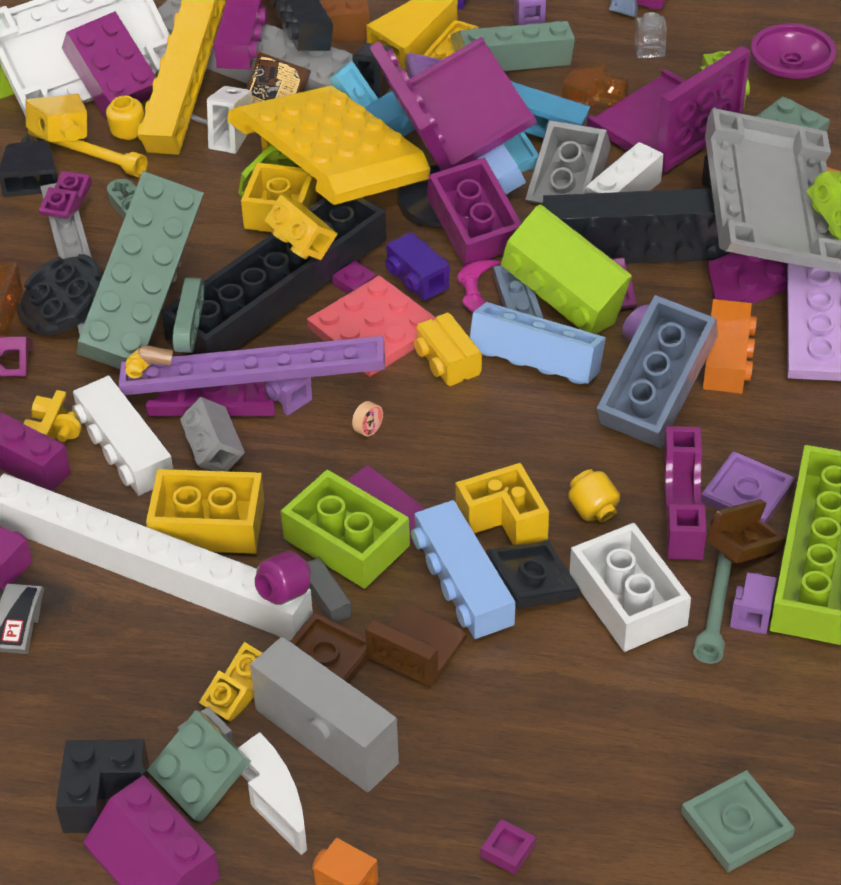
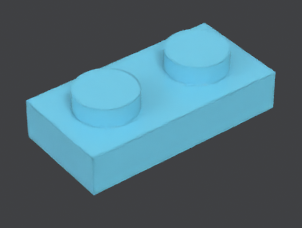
(352, 83)

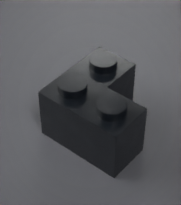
(93, 774)

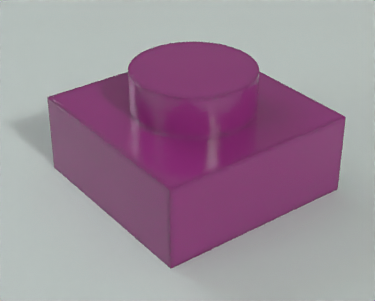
(352, 277)
(508, 846)

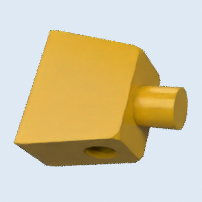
(62, 117)

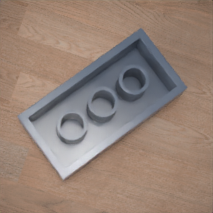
(657, 371)

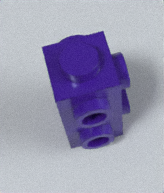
(417, 266)

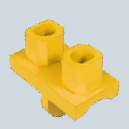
(54, 417)

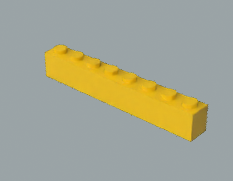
(180, 76)

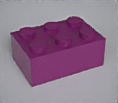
(108, 61)
(472, 210)

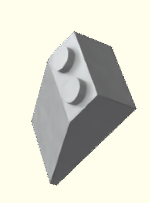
(568, 160)

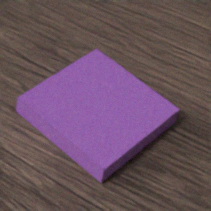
(745, 481)

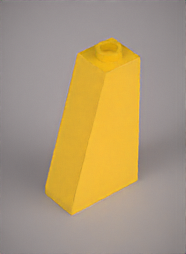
(412, 26)

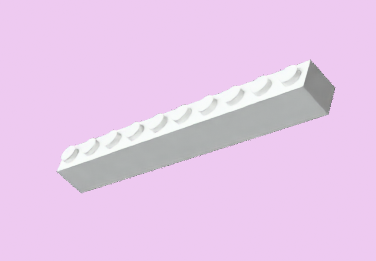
(146, 556)

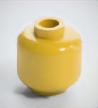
(124, 117)
(594, 496)

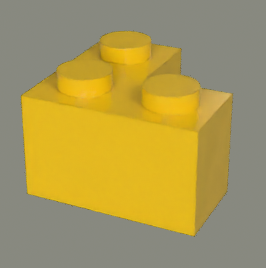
(507, 500)

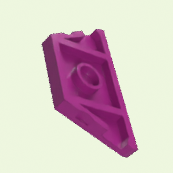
(746, 278)
(239, 400)

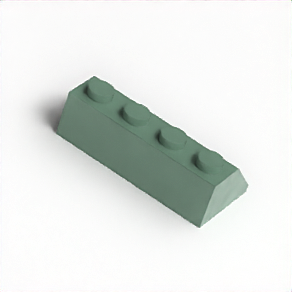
(523, 45)

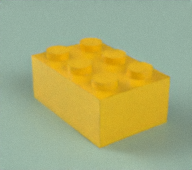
(209, 508)

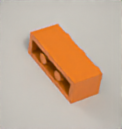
(727, 359)

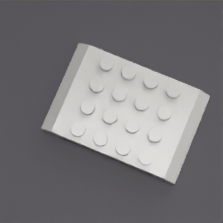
(36, 30)

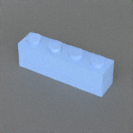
(537, 343)
(463, 570)

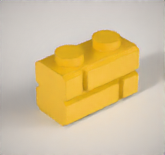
(448, 349)

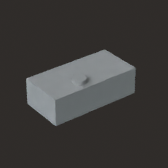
(325, 714)

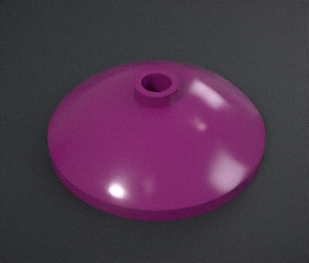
(793, 51)

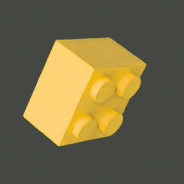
(266, 186)

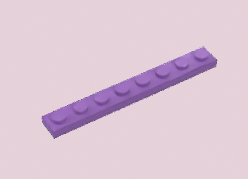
(259, 365)

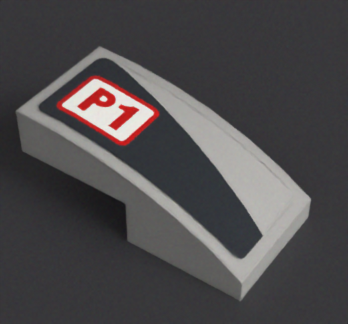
(18, 613)

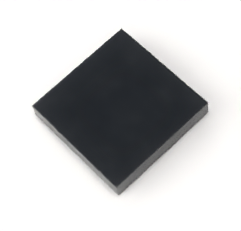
(533, 574)

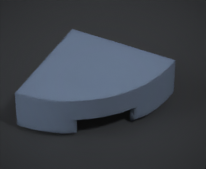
(626, 7)

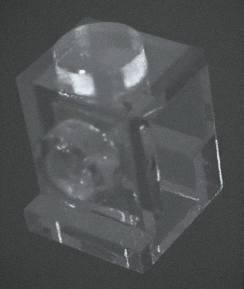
(650, 30)

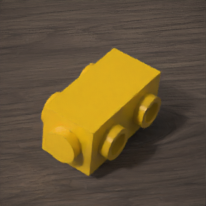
(300, 227)

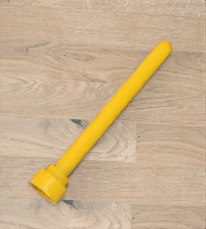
(131, 163)

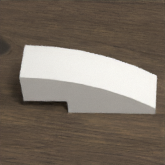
(274, 791)

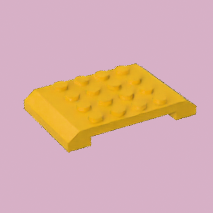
(335, 142)

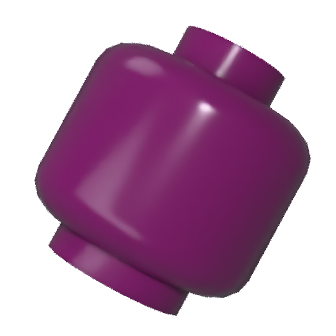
(282, 577)

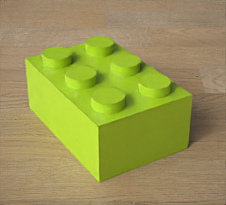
(345, 528)

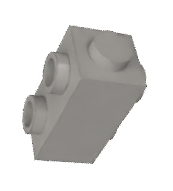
(211, 436)

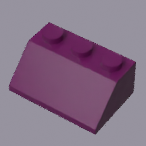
(148, 842)

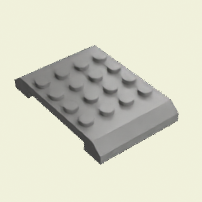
(761, 188)

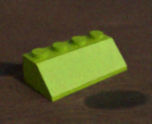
(566, 271)

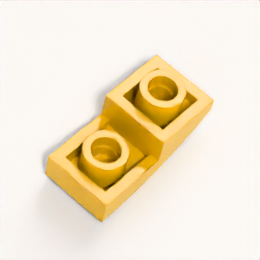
(233, 690)

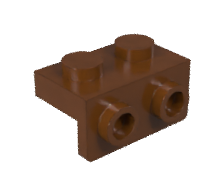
(742, 533)

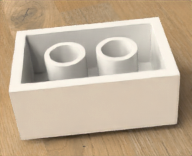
(629, 587)

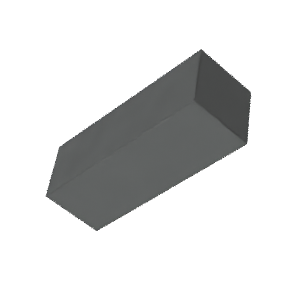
(328, 593)

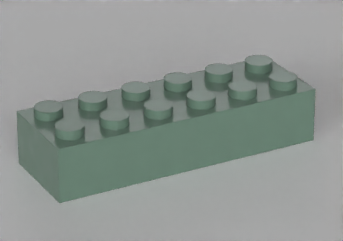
(139, 270)

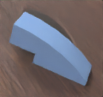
(504, 168)

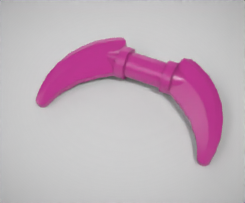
(469, 278)

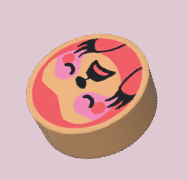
(367, 418)

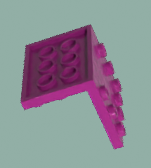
(459, 103)
(674, 112)

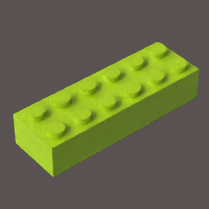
(810, 572)

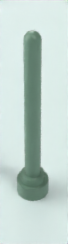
(709, 644)

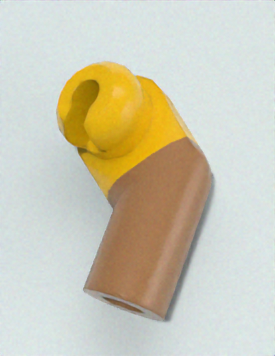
(144, 357)

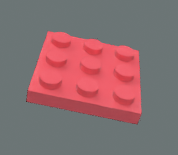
(371, 312)

